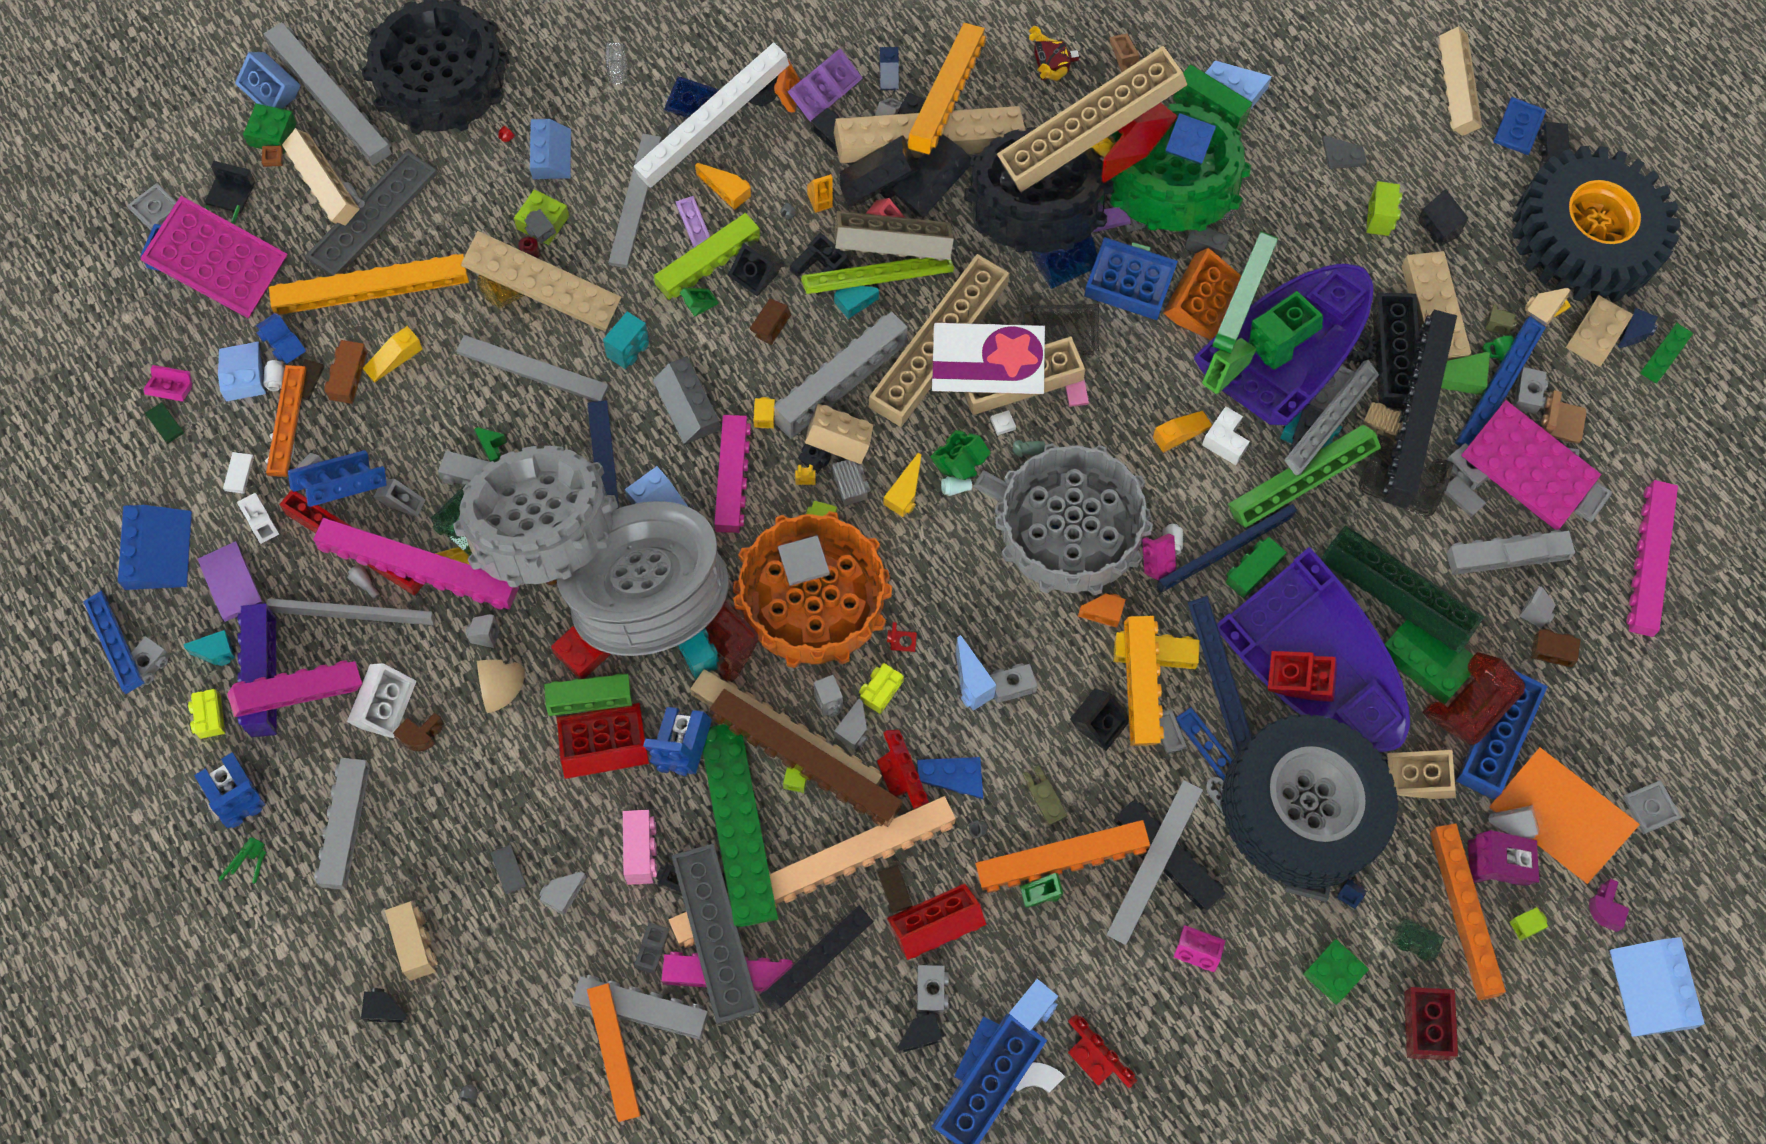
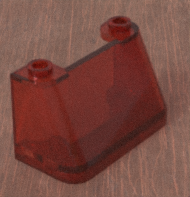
(733, 640)
(1482, 700)

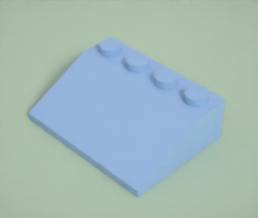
(1657, 987)

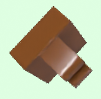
(272, 156)

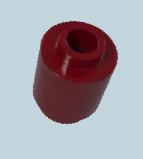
(529, 246)

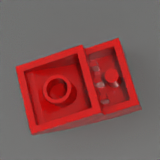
(1303, 675)

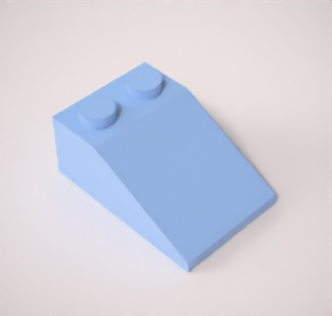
(240, 371)
(653, 487)
(975, 682)

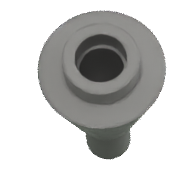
(360, 203)
(361, 578)

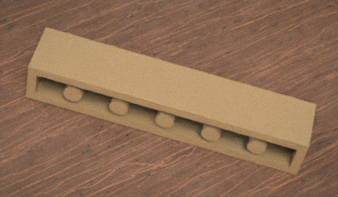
(1460, 81)
(320, 177)

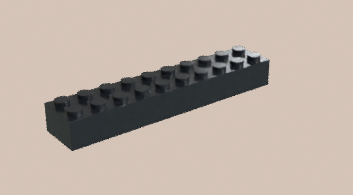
(1419, 409)

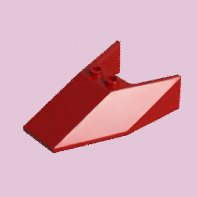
(1137, 140)

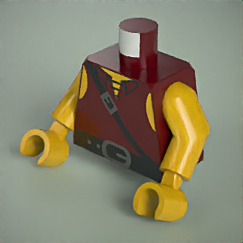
(1051, 56)

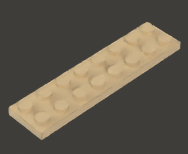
(541, 281)

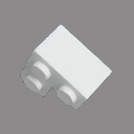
(1223, 439)

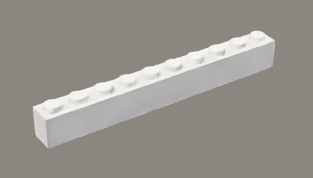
(711, 115)

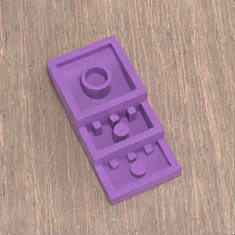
(825, 84)
(229, 580)

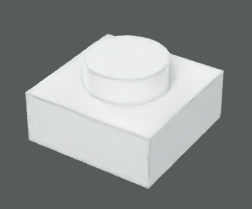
(1003, 422)

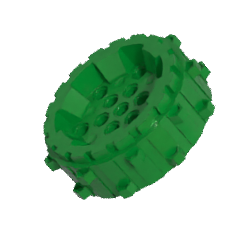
(1179, 193)

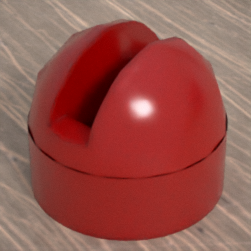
(505, 134)

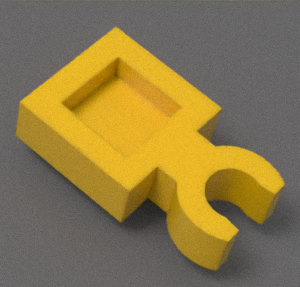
(805, 476)

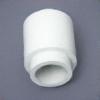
(273, 375)
(1177, 531)

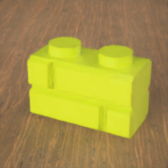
(881, 687)
(207, 714)

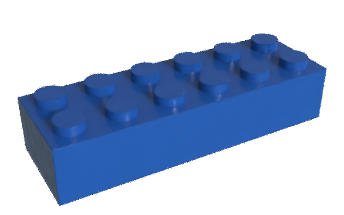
(1493, 757)
(989, 1082)

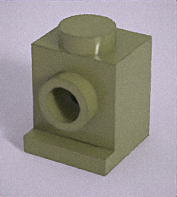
(1500, 321)

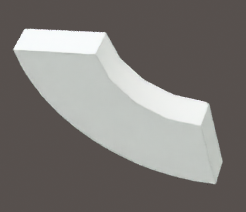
(1041, 1076)

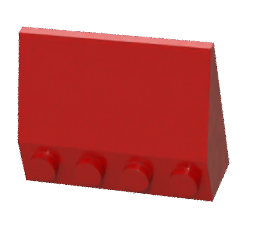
(601, 741)

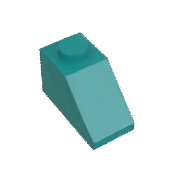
(855, 299)
(212, 648)

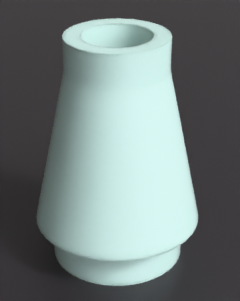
(953, 485)

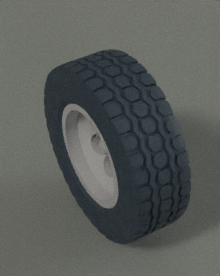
(1322, 757)

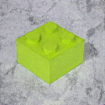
(1383, 208)
(554, 210)

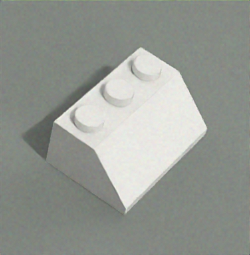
(381, 700)

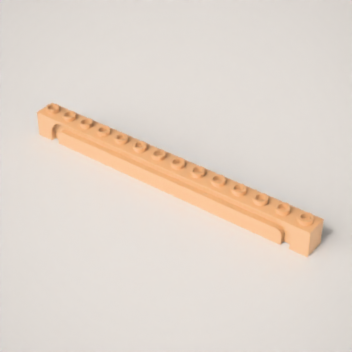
(845, 857)

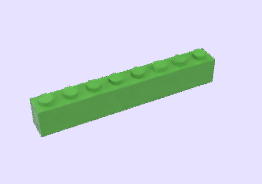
(1288, 486)

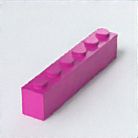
(731, 474)
(294, 688)
(687, 971)

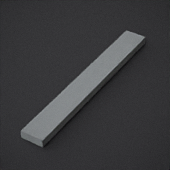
(632, 209)
(532, 369)
(1331, 417)
(351, 611)
(1154, 862)

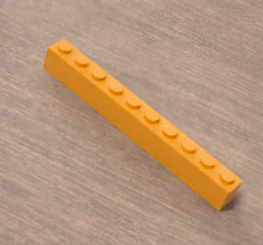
(946, 89)
(368, 284)

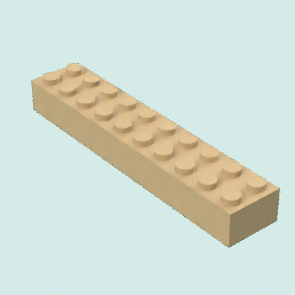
(1092, 118)
(967, 128)
(912, 372)

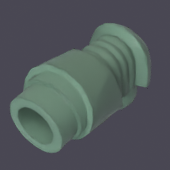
(1028, 448)

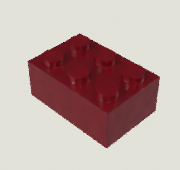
(1431, 1023)

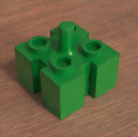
(961, 455)

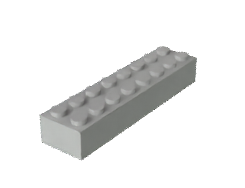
(841, 373)

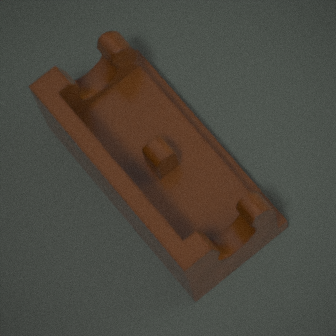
(770, 321)

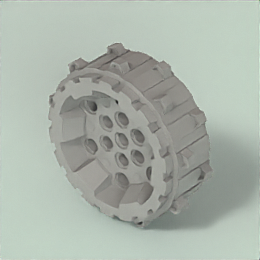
(536, 515)
(1047, 557)

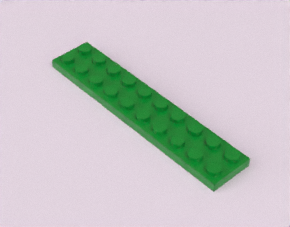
(738, 828)

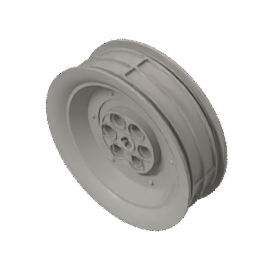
(651, 583)

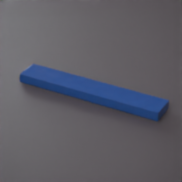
(113, 642)

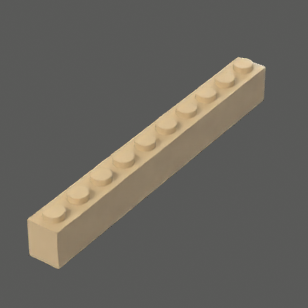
(709, 686)

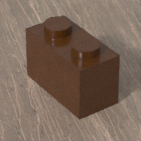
(1555, 648)

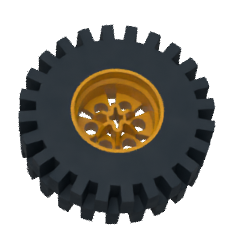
(1610, 202)

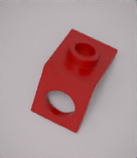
(895, 636)

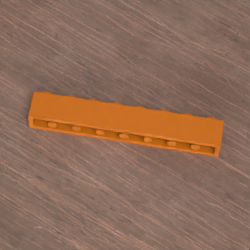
(1063, 855)
(1467, 912)

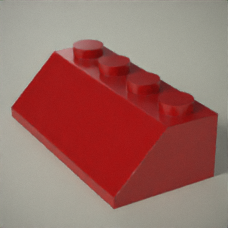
(937, 921)

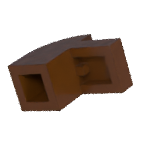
(419, 738)

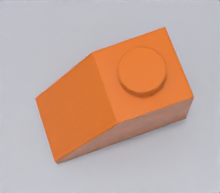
(1104, 609)

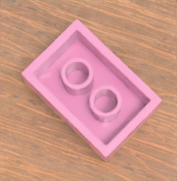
(639, 847)

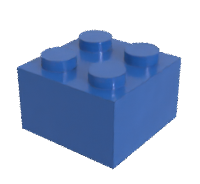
(1190, 139)

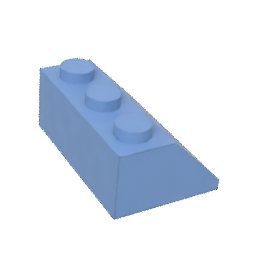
(266, 81)
(550, 150)

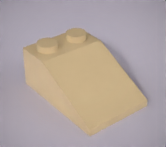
(1423, 774)

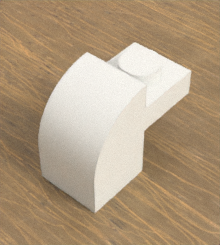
(258, 518)

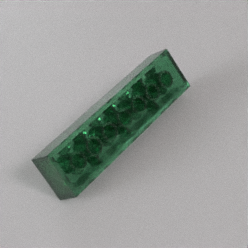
(1402, 589)

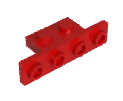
(900, 771)
(1096, 1057)

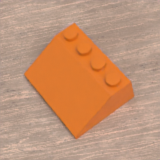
(1203, 294)

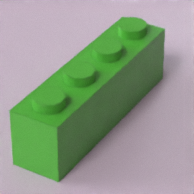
(588, 694)

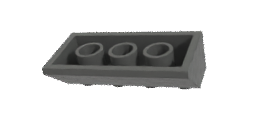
(686, 401)

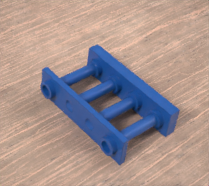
(337, 478)

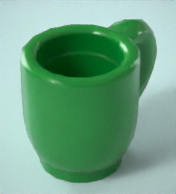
(1501, 347)

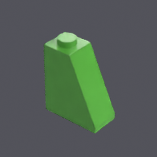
(1227, 366)
(1467, 374)

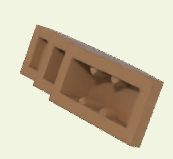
(1124, 51)

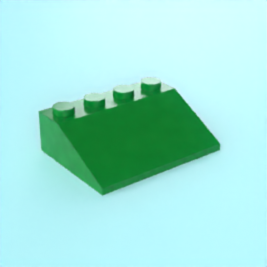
(1428, 661)

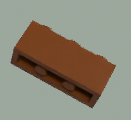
(346, 371)

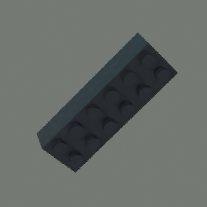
(1396, 337)

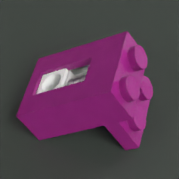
(1503, 858)

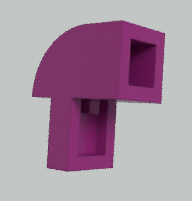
(1604, 910)

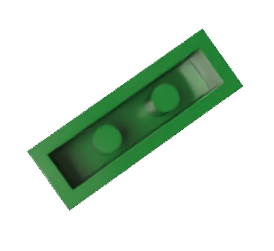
(1666, 353)
(1255, 566)

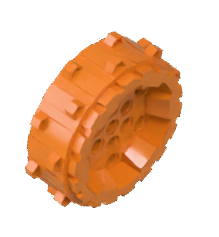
(841, 627)

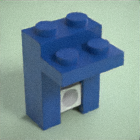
(679, 747)
(236, 802)

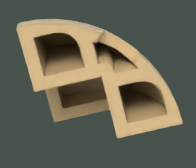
(499, 682)

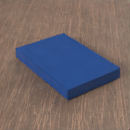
(1519, 126)

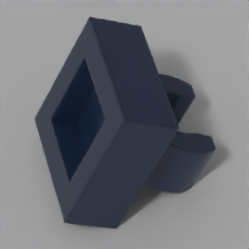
(1351, 893)

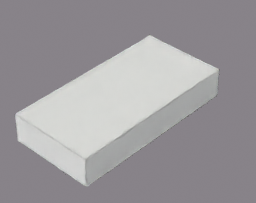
(238, 472)

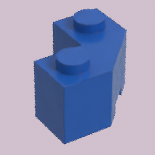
(280, 338)

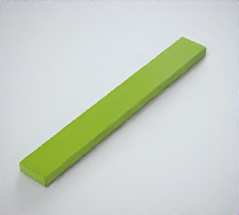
(874, 274)

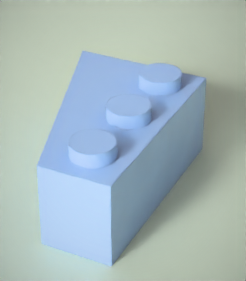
(1242, 81)
(1035, 1005)

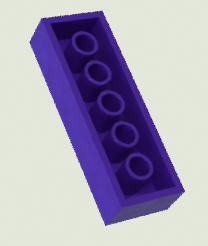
(257, 661)

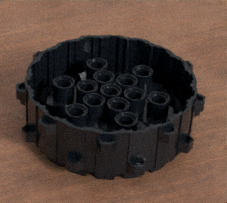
(435, 65)
(1046, 215)

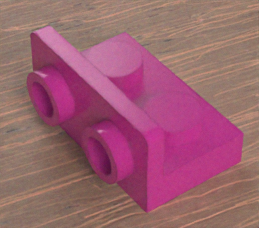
(1199, 948)

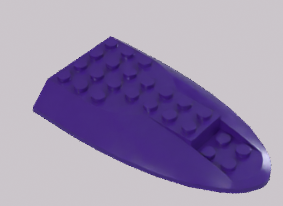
(1277, 396)
(1316, 614)

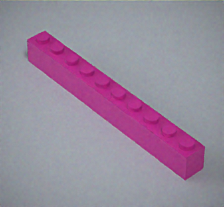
(413, 563)

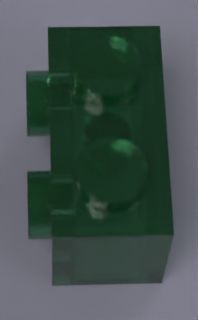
(1417, 940)

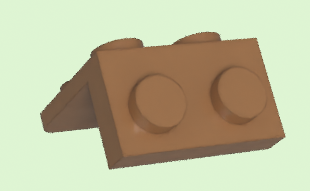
(1563, 419)

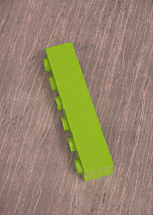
(706, 256)

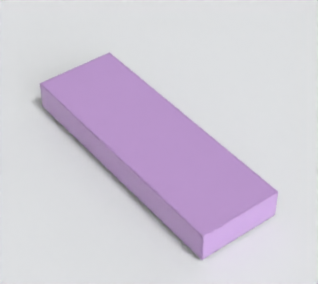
(692, 220)

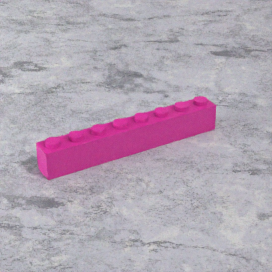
(1652, 559)

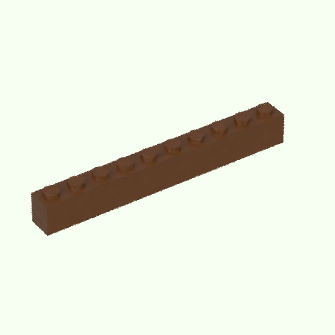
(806, 758)

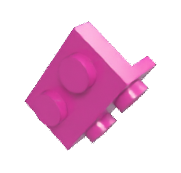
(168, 383)
(1159, 556)

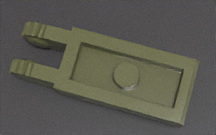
(1045, 797)

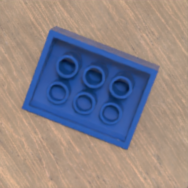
(1130, 278)
(154, 547)

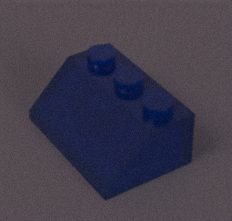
(688, 97)
(1064, 265)

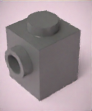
(539, 226)

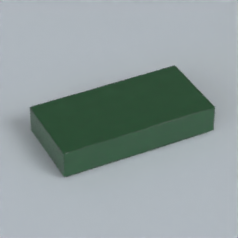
(164, 423)

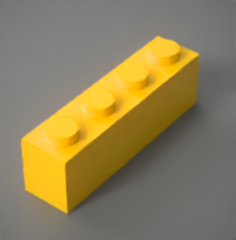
(1172, 651)

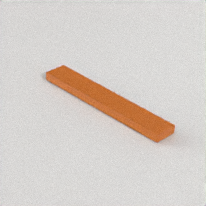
(286, 421)
(613, 1052)

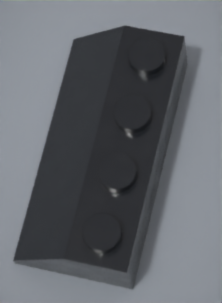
(877, 172)
(934, 178)

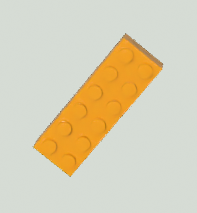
(1142, 681)

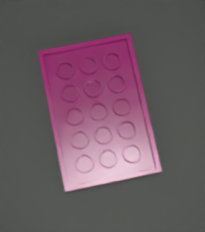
(214, 257)
(1531, 465)

